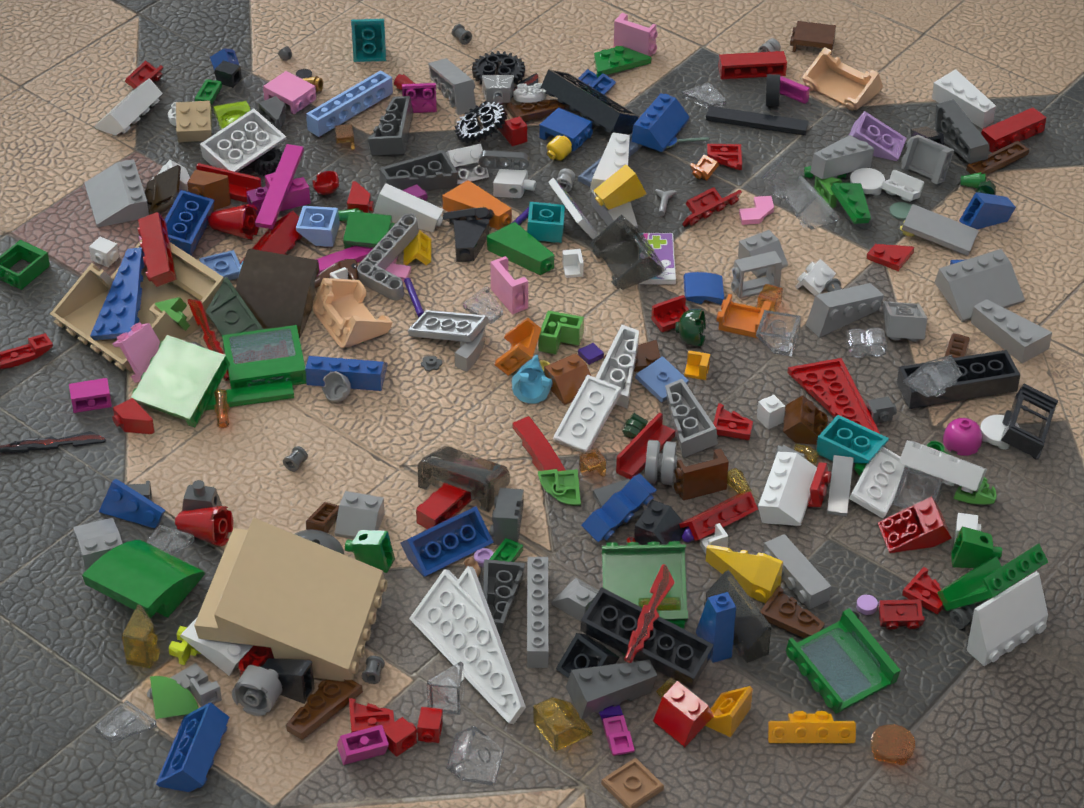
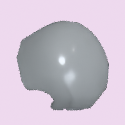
(336, 386)

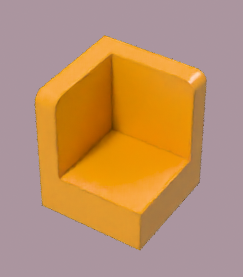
(697, 365)

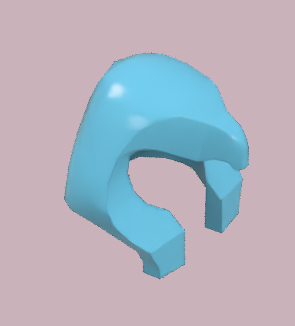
(531, 383)

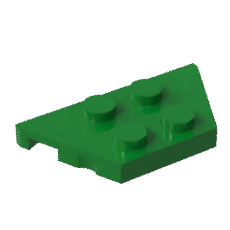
(618, 60)

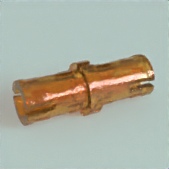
(221, 408)

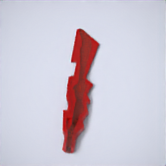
(209, 336)
(649, 614)

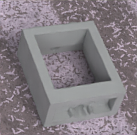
(753, 287)

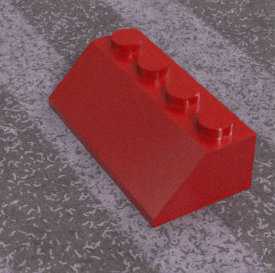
(281, 237)

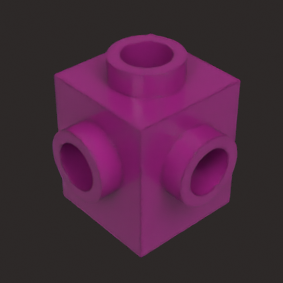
(257, 197)

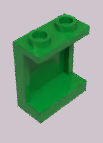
(366, 229)

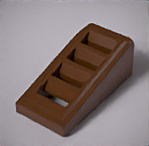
(957, 346)
(323, 520)

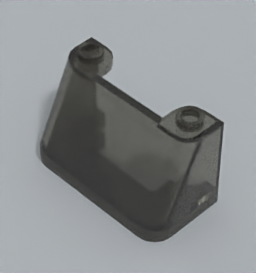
(627, 254)
(464, 471)

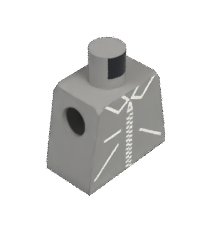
(498, 88)

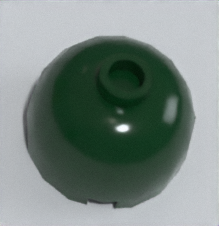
(692, 327)

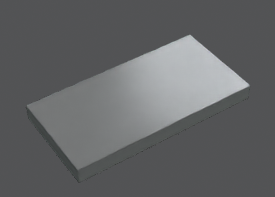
(940, 229)
(448, 326)

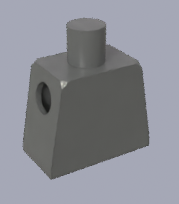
(200, 496)

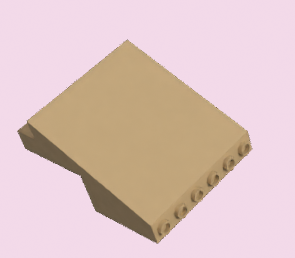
(86, 297)
(294, 599)

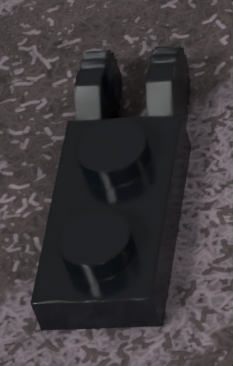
(468, 214)

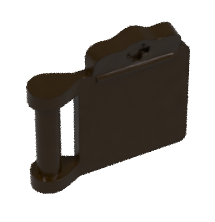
(162, 188)

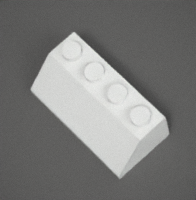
(130, 108)
(787, 490)

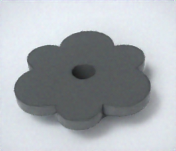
(431, 363)

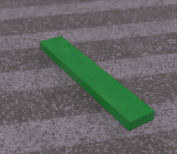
(256, 394)

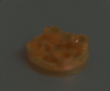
(892, 744)

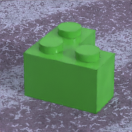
(560, 328)

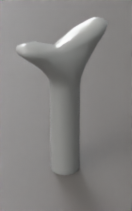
(665, 196)

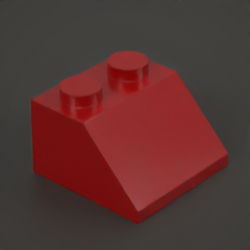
(682, 714)

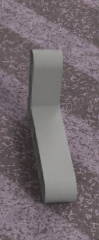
(373, 266)

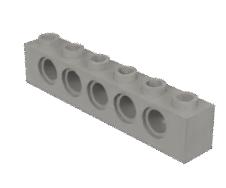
(537, 612)

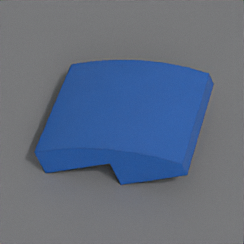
(602, 83)
(703, 286)

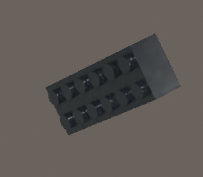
(589, 102)
(981, 377)
(669, 648)

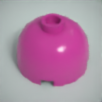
(963, 436)

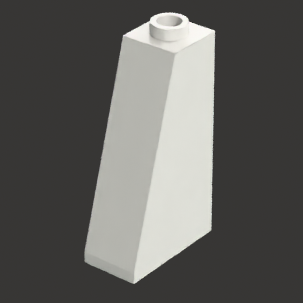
(398, 203)

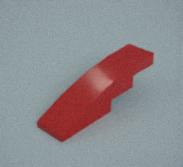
(537, 445)

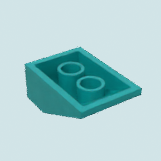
(368, 40)
(849, 439)

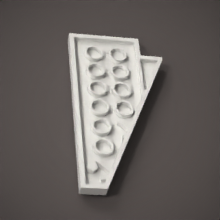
(463, 630)

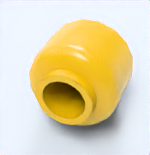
(559, 148)

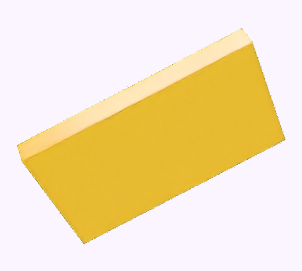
(418, 248)

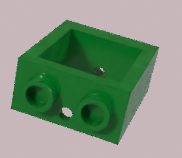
(22, 250)

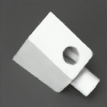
(512, 183)

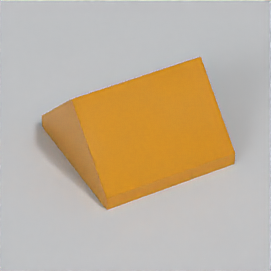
(730, 710)

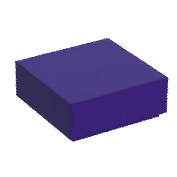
(590, 353)

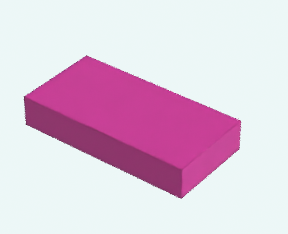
(794, 90)

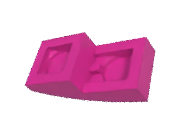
(617, 735)

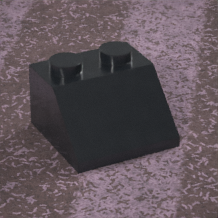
(658, 524)
(585, 653)

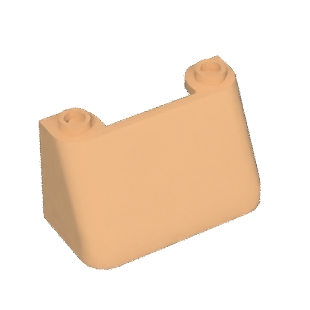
(841, 81)
(344, 315)

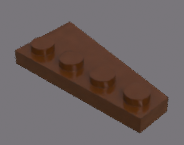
(322, 705)

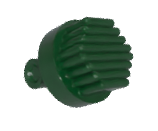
(986, 187)
(634, 426)

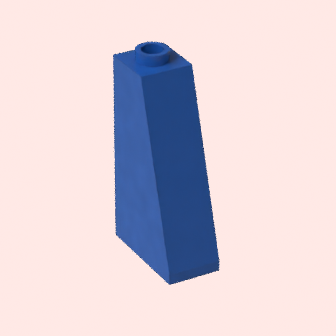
(718, 625)

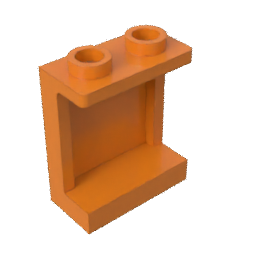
(740, 318)
(523, 344)

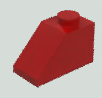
(514, 131)
(360, 198)
(132, 418)

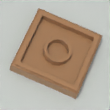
(632, 784)

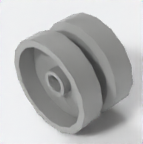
(660, 462)

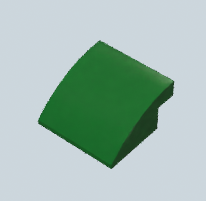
(143, 576)

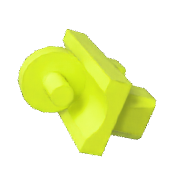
(182, 650)

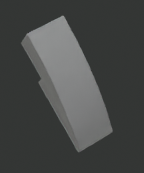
(469, 352)
(840, 485)

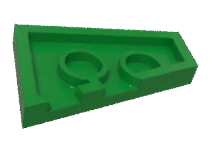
(853, 201)

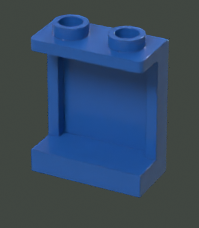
(566, 124)

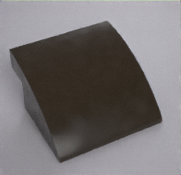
(278, 288)

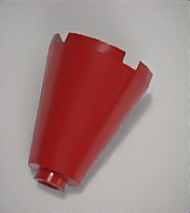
(236, 221)
(207, 524)

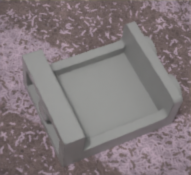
(927, 158)

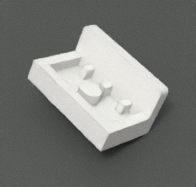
(903, 185)
(816, 277)

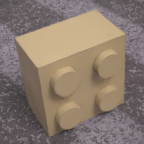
(193, 121)

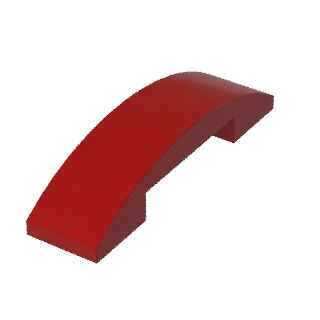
(35, 348)

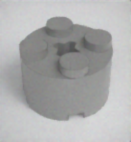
(257, 690)

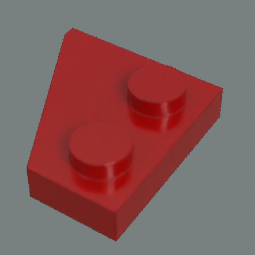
(726, 154)
(890, 255)
(732, 424)
(926, 589)
(368, 716)

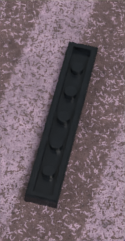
(757, 120)

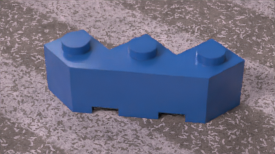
(619, 508)

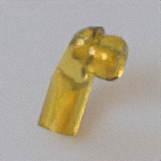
(807, 451)

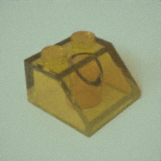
(140, 640)
(559, 723)

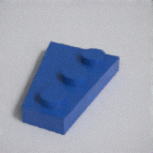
(130, 505)

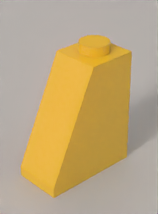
(619, 189)

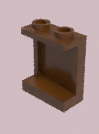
(813, 35)
(702, 477)

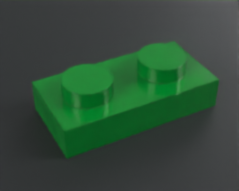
(209, 91)
(507, 551)

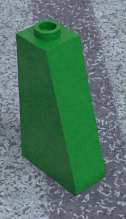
(521, 249)

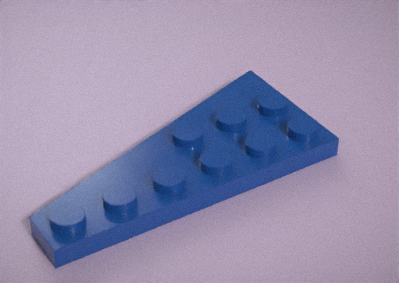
(123, 300)

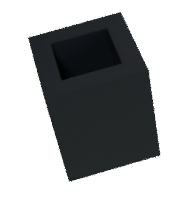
(228, 73)

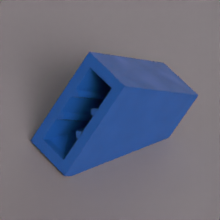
(987, 210)

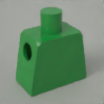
(372, 548)
(973, 548)

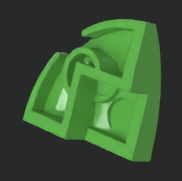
(562, 485)
(982, 496)
(171, 698)

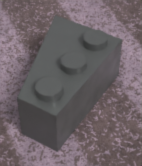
(507, 515)

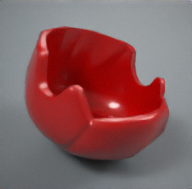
(326, 183)

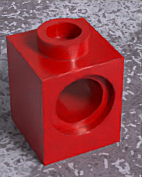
(430, 724)
(401, 736)

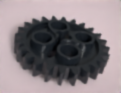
(491, 66)
(491, 117)

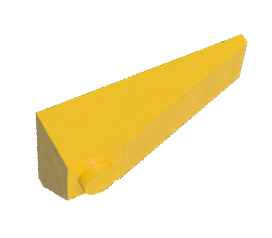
(756, 574)

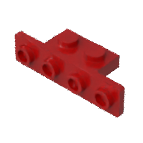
(706, 203)

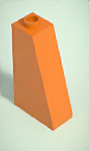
(471, 196)

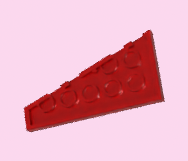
(834, 390)

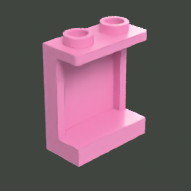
(635, 36)
(291, 91)
(509, 291)
(138, 347)

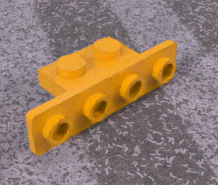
(811, 728)

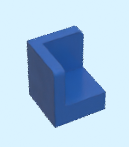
(226, 55)

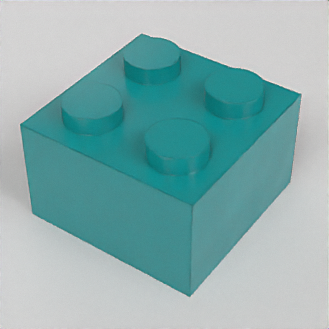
(546, 221)

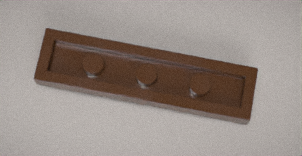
(999, 159)

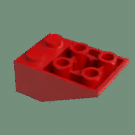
(915, 527)

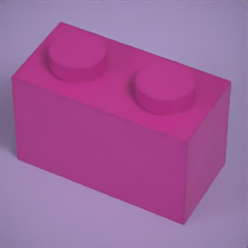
(90, 395)
(362, 744)

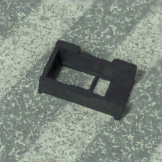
(1020, 438)

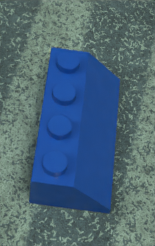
(660, 123)
(188, 220)
(361, 373)
(447, 542)
(193, 749)

